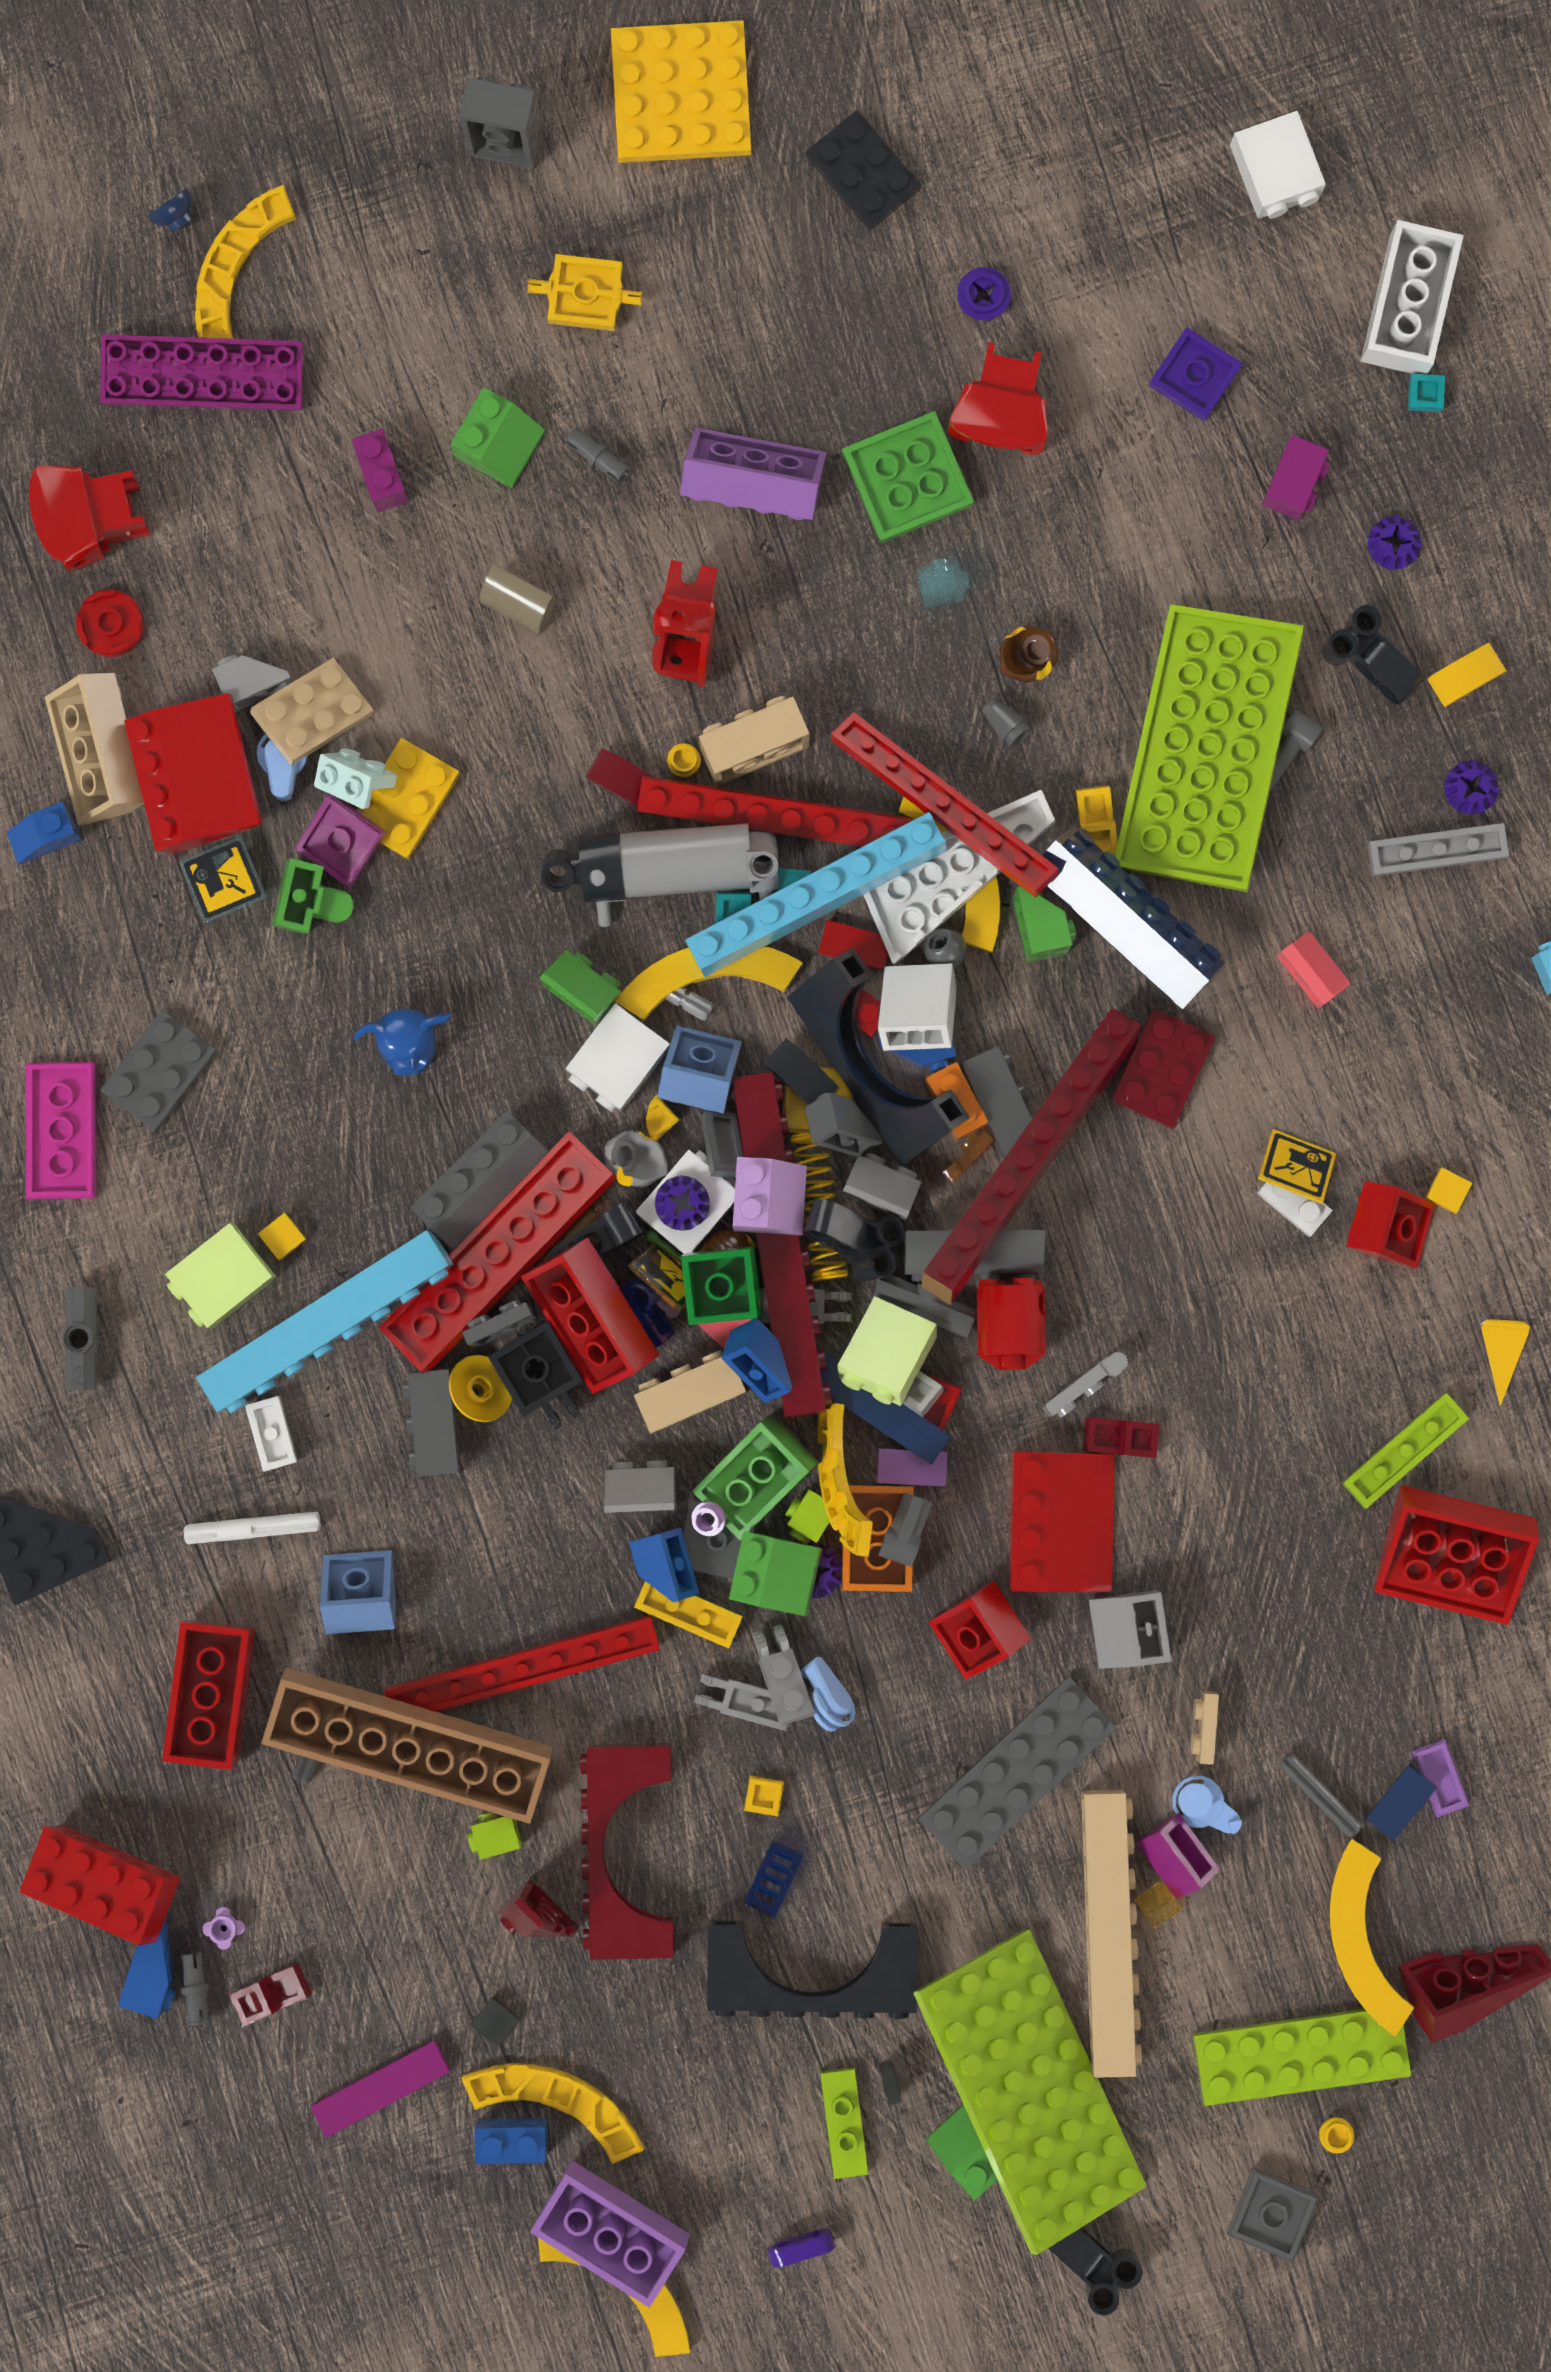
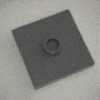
(711, 1554)
(1272, 2214)

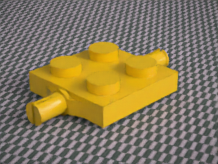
(585, 292)

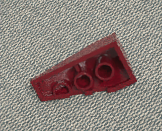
(535, 1914)
(1467, 1987)

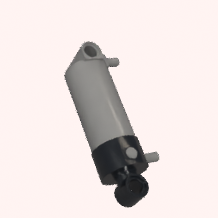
(665, 863)

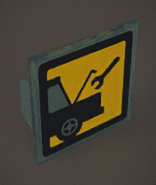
(222, 879)

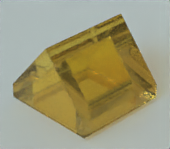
(1158, 1904)

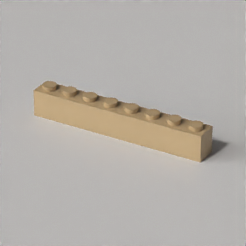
(1109, 1933)

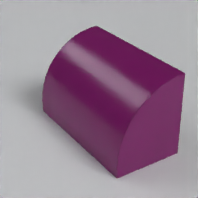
(1178, 1856)

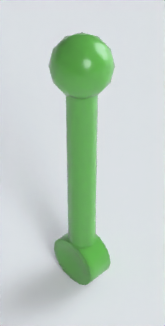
(652, 1236)

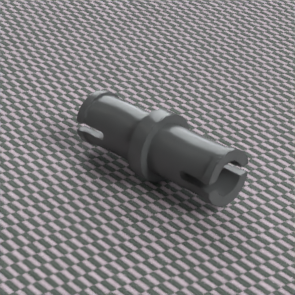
(598, 455)
(194, 1989)

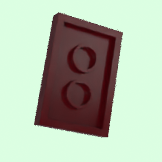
(1162, 1068)

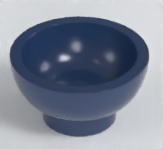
(173, 212)

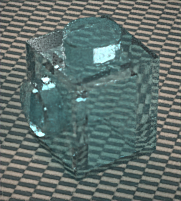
(942, 583)

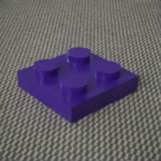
(1195, 374)

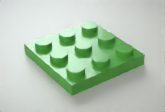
(907, 477)

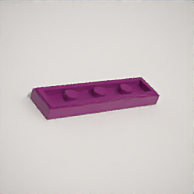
(380, 2088)

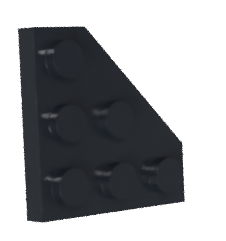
(44, 1549)

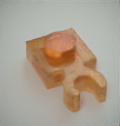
(972, 1148)

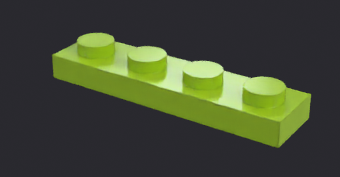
(1405, 1450)

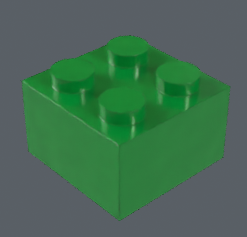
(721, 1285)

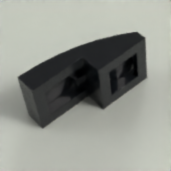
(799, 1073)

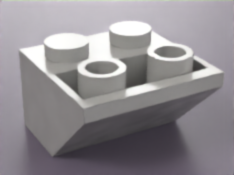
(1130, 1630)

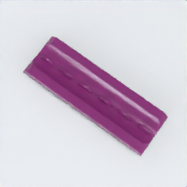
(201, 372)

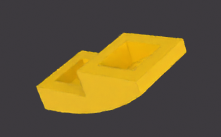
(1466, 674)
(1096, 816)

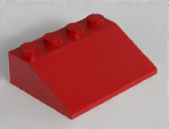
(193, 773)
(1061, 1522)
(1456, 1554)

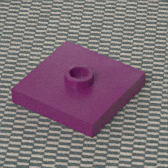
(340, 840)

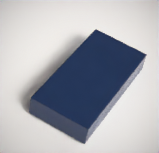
(1401, 1802)

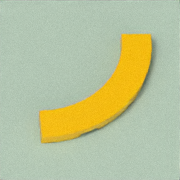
(228, 255)
(982, 910)
(681, 969)
(835, 1491)
(1352, 1943)
(561, 2092)
(662, 2318)

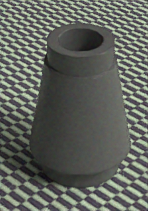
(1007, 723)

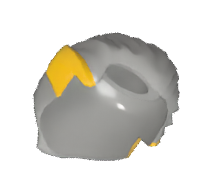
(635, 1159)

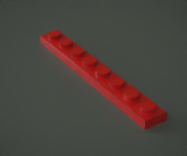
(945, 805)
(765, 812)
(529, 1666)

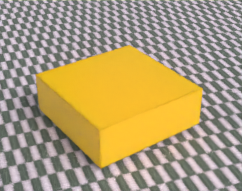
(1448, 1190)
(282, 1236)
(764, 1795)

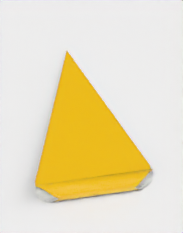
(1504, 1346)

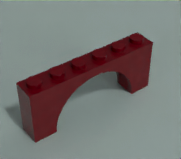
(615, 1924)

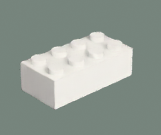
(1411, 298)

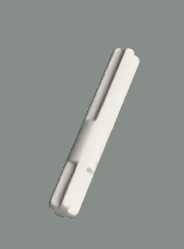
(252, 1527)

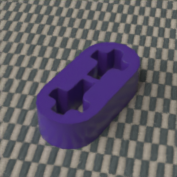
(801, 2247)

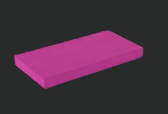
(61, 1130)

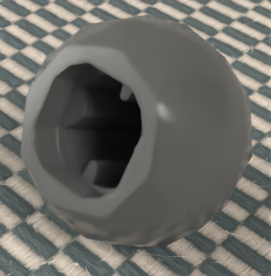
(945, 947)

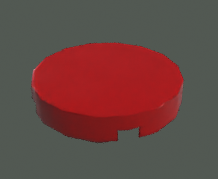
(109, 623)

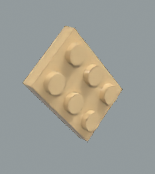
(312, 711)

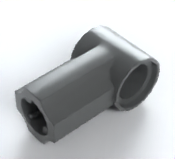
(903, 1537)

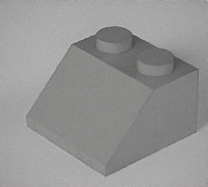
(882, 1187)
(639, 1488)

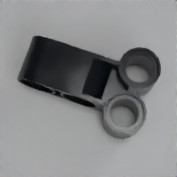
(1374, 656)
(614, 1228)
(856, 1238)
(1097, 2267)

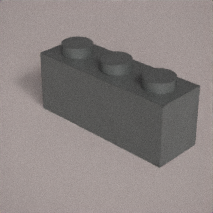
(998, 1096)
(432, 1423)

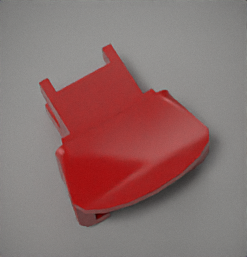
(1002, 406)
(79, 512)
(687, 612)

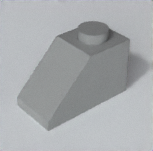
(249, 680)

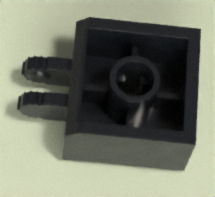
(558, 1375)

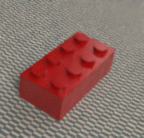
(208, 1694)
(100, 1884)

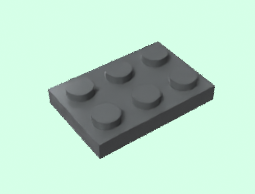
(158, 1070)
(489, 1328)

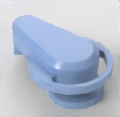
(280, 773)
(830, 1696)
(1205, 1805)

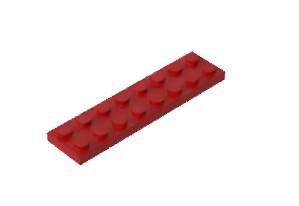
(499, 1252)

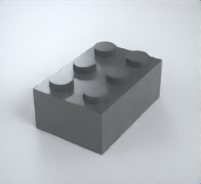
(500, 122)

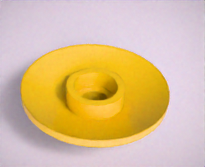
(478, 1373)

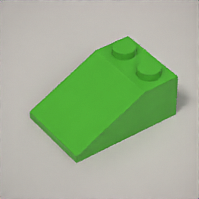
(756, 1475)

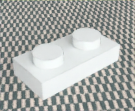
(1299, 1210)
(271, 1433)

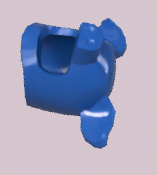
(405, 1039)

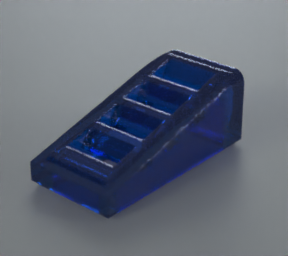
(785, 1852)

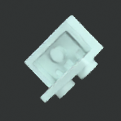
(352, 777)

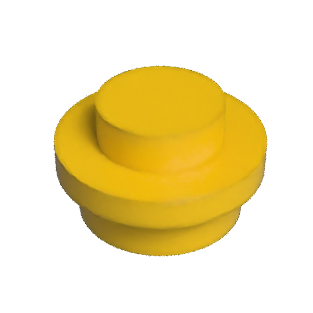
(683, 760)
(1336, 2135)

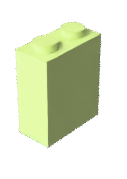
(219, 1277)
(887, 1352)

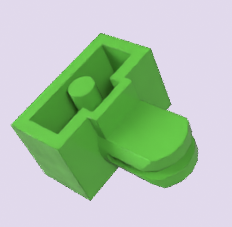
(304, 898)

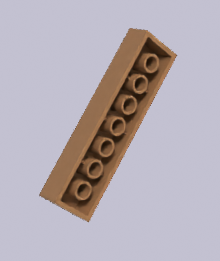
(407, 1745)

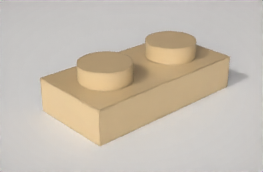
(1206, 1712)

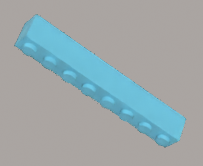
(817, 894)
(325, 1321)

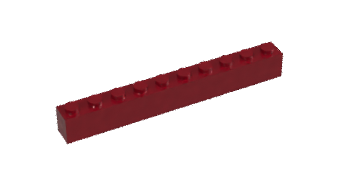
(1030, 1156)
(781, 1254)

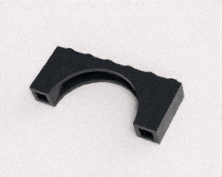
(829, 1011)
(883, 1986)

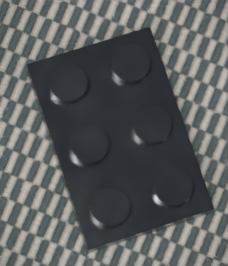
(863, 170)

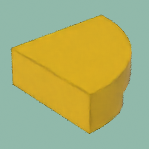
(659, 1118)

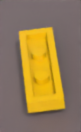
(691, 1614)

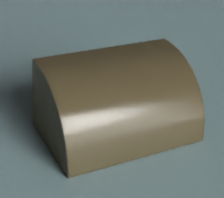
(516, 599)

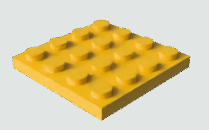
(680, 91)

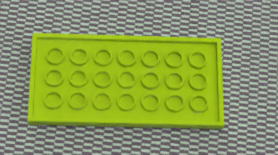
(1209, 747)
(1030, 2090)

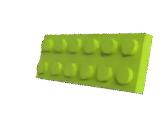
(1297, 2056)

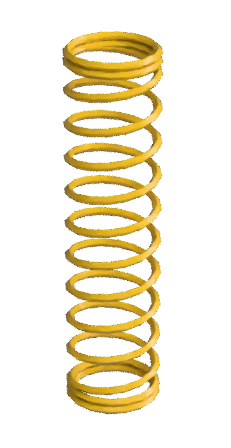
(819, 1275)

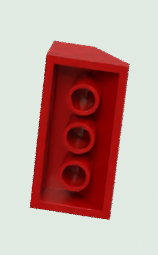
(590, 1316)

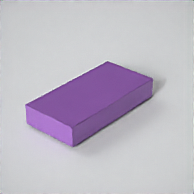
(907, 1468)
(1438, 1766)

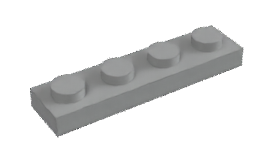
(1438, 849)

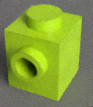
(807, 1517)
(494, 1835)

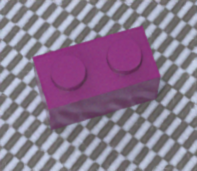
(379, 470)
(1295, 478)

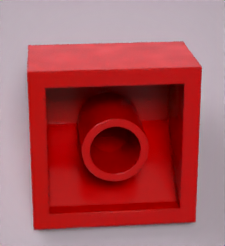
(1390, 1224)
(980, 1630)

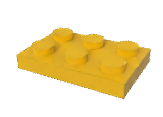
(414, 800)

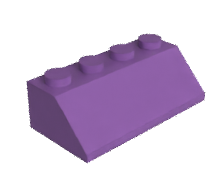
(752, 474)
(610, 2233)

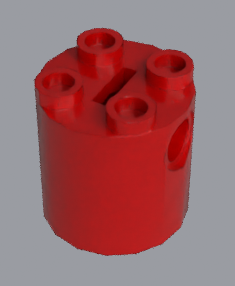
(1011, 1322)

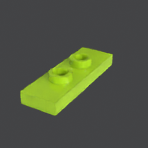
(844, 2123)

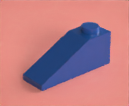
(150, 1978)

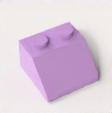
(769, 1196)

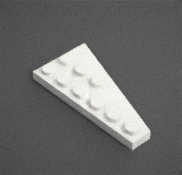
(926, 896)

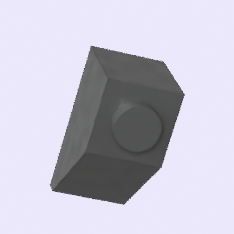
(841, 1125)

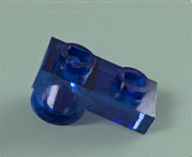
(648, 1311)

